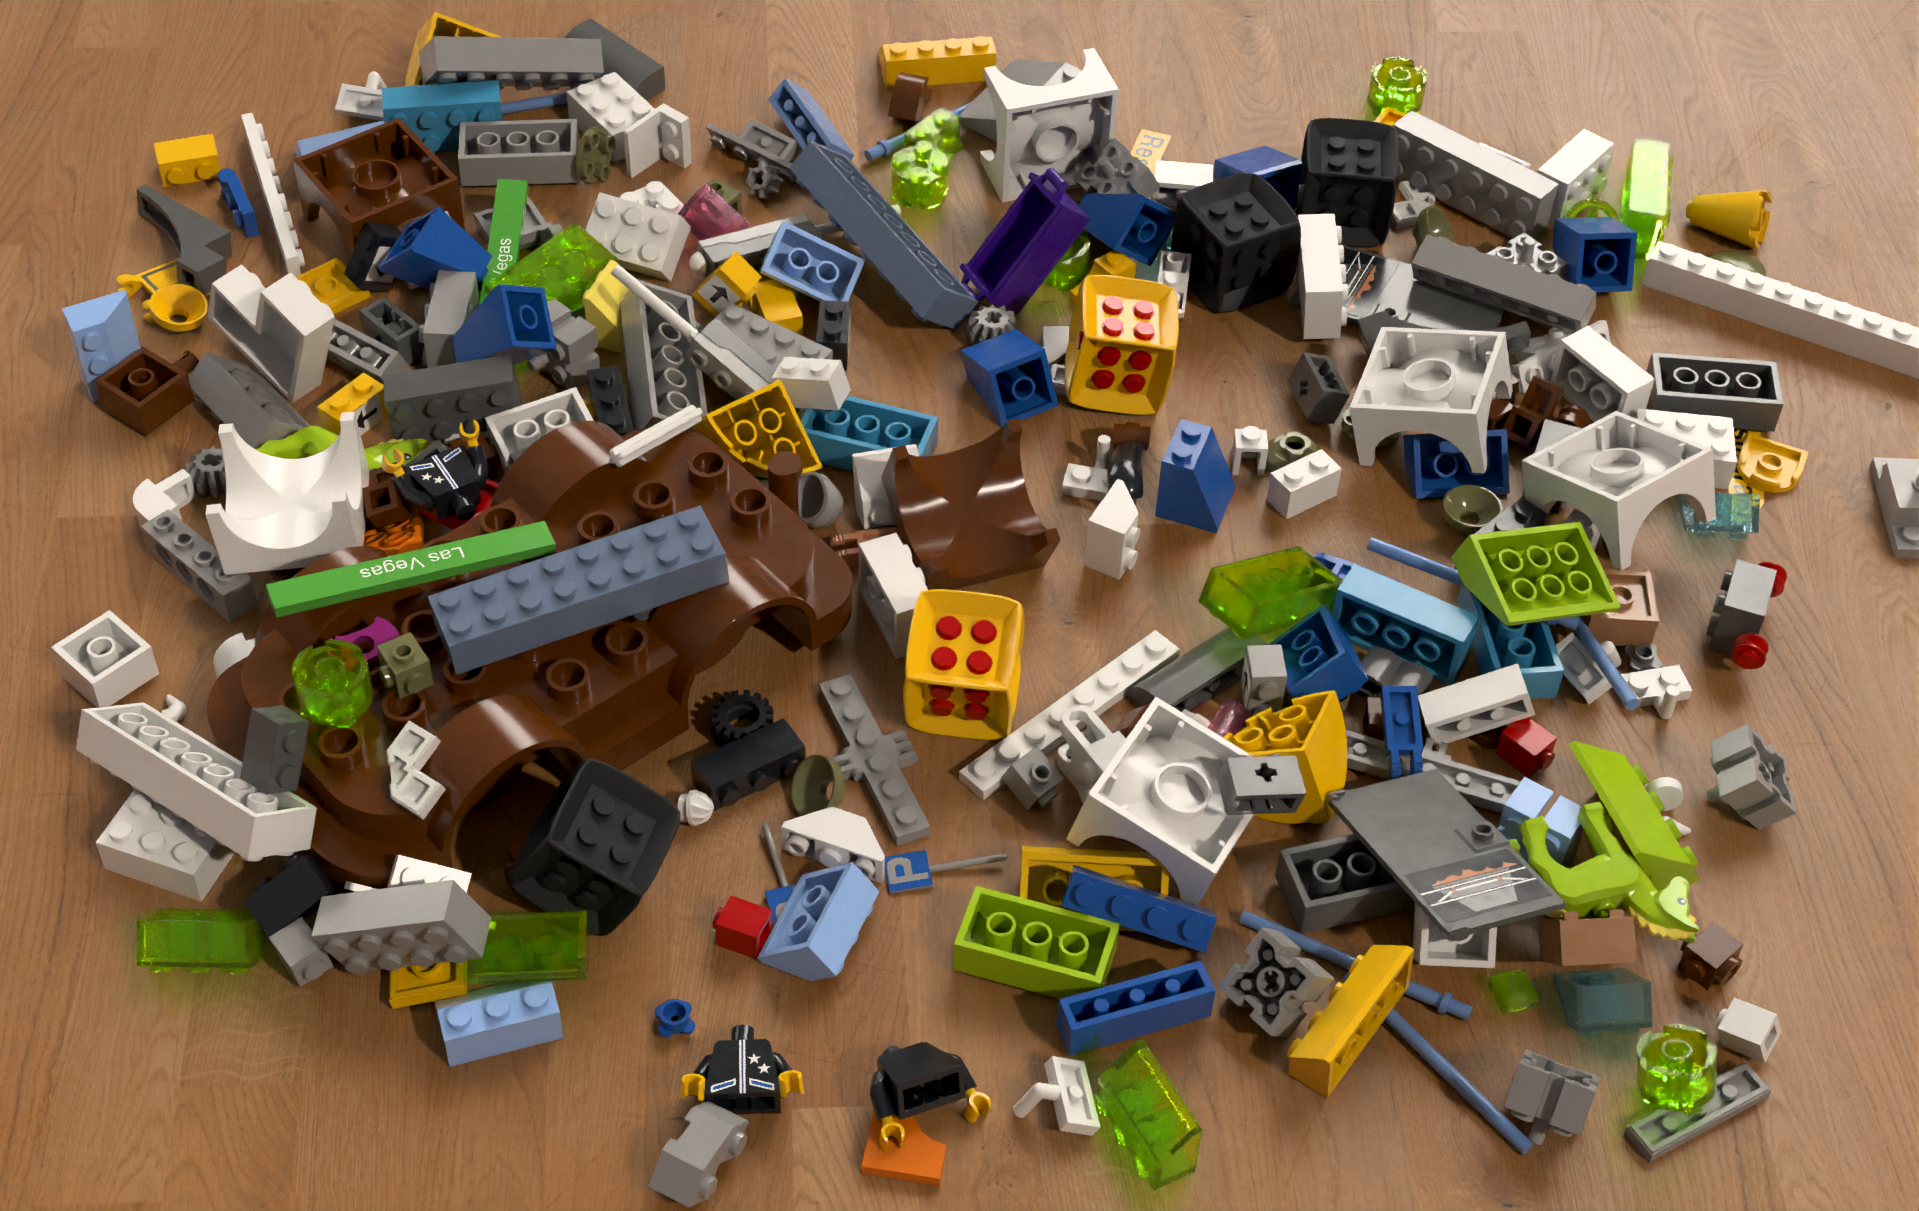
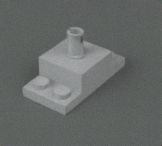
(1898, 495)

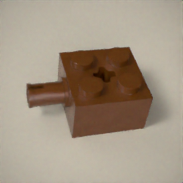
(147, 389)

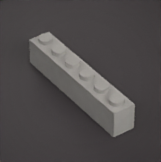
(1504, 284)

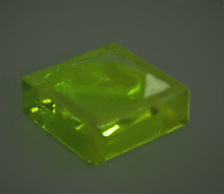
(1513, 991)

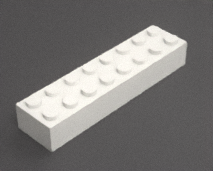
(194, 780)

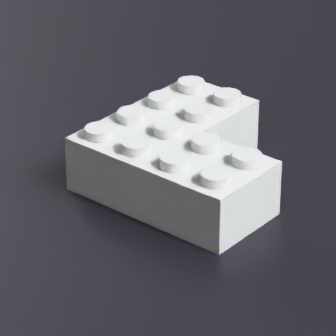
(275, 327)

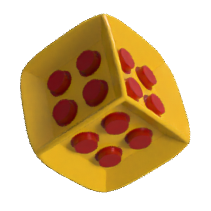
(1121, 345)
(963, 664)

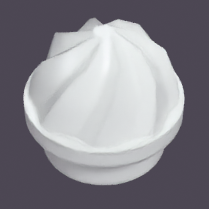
(695, 807)

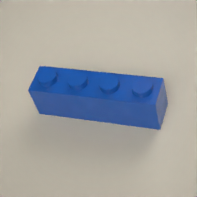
(1139, 908)
(1135, 1008)

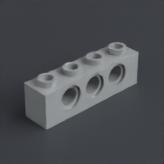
(363, 354)
(198, 566)

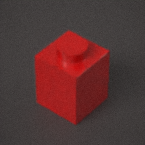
(1527, 746)
(742, 926)

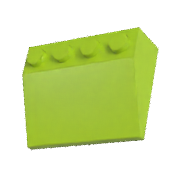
(1535, 573)
(1637, 814)

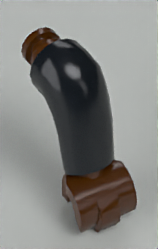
(1128, 457)

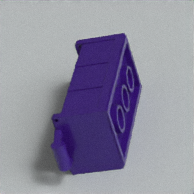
(1026, 243)

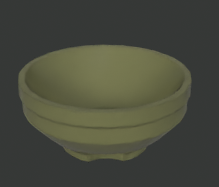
(1432, 222)
(1281, 455)
(1470, 502)
(811, 784)

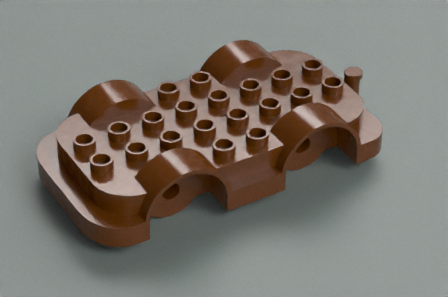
(582, 697)

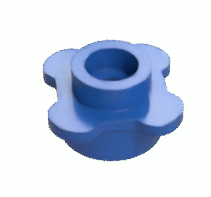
(674, 1009)

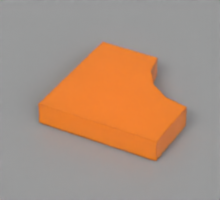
(917, 1161)

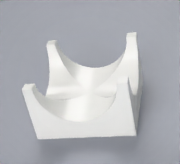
(1049, 126)
(1431, 385)
(1619, 475)
(289, 509)
(1167, 798)

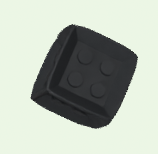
(1351, 174)
(1238, 241)
(596, 846)

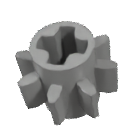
(763, 180)

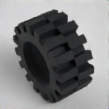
(739, 707)

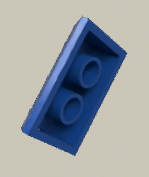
(1438, 465)
(1320, 657)

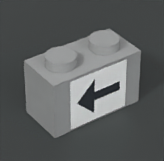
(1263, 678)

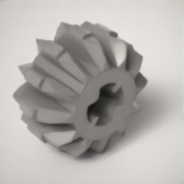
(989, 323)
(208, 472)

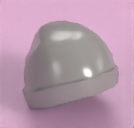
(818, 500)

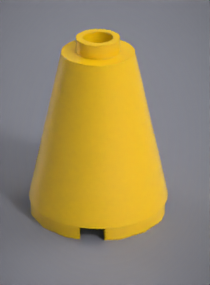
(1733, 215)

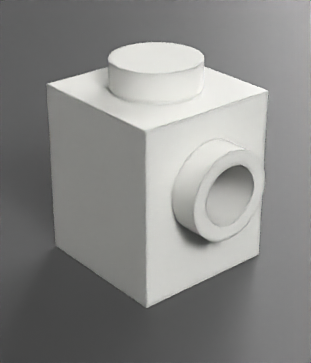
(1748, 1029)

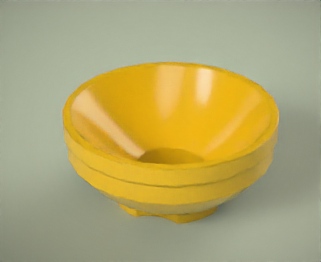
(178, 300)

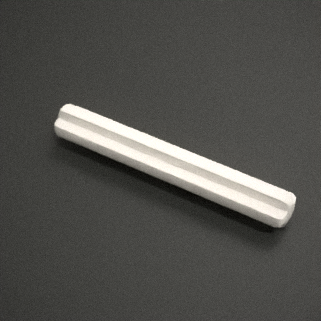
(655, 435)

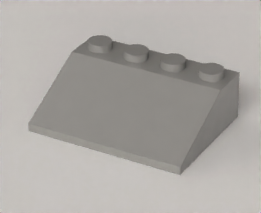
(981, 114)

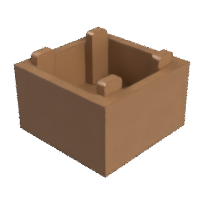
(1638, 616)
(1587, 941)

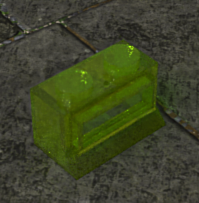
(940, 130)

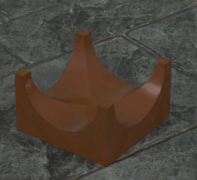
(376, 178)
(968, 512)

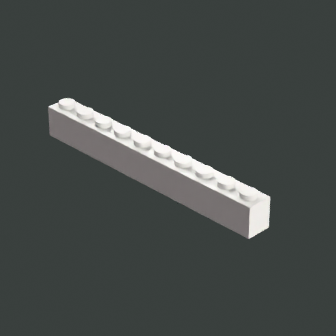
(1784, 308)

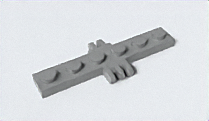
(875, 759)
(1475, 785)

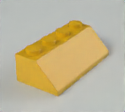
(940, 60)
(1047, 871)
(1350, 1017)

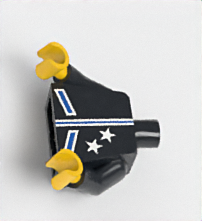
(446, 481)
(743, 1075)
(918, 1081)

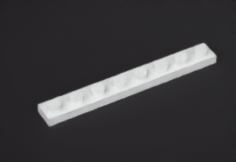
(275, 202)
(1096, 692)

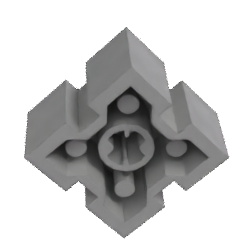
(1116, 173)
(1527, 251)
(575, 348)
(1751, 778)
(1275, 982)
(1551, 1094)

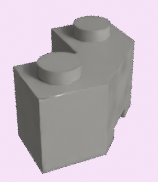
(690, 1164)

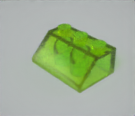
(199, 940)
(534, 948)
(1149, 1117)

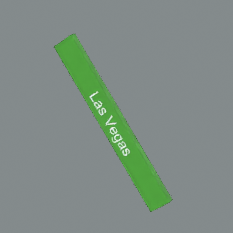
(506, 227)
(409, 568)

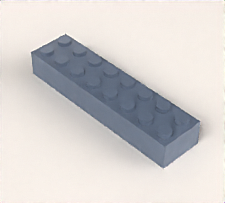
(883, 236)
(578, 589)

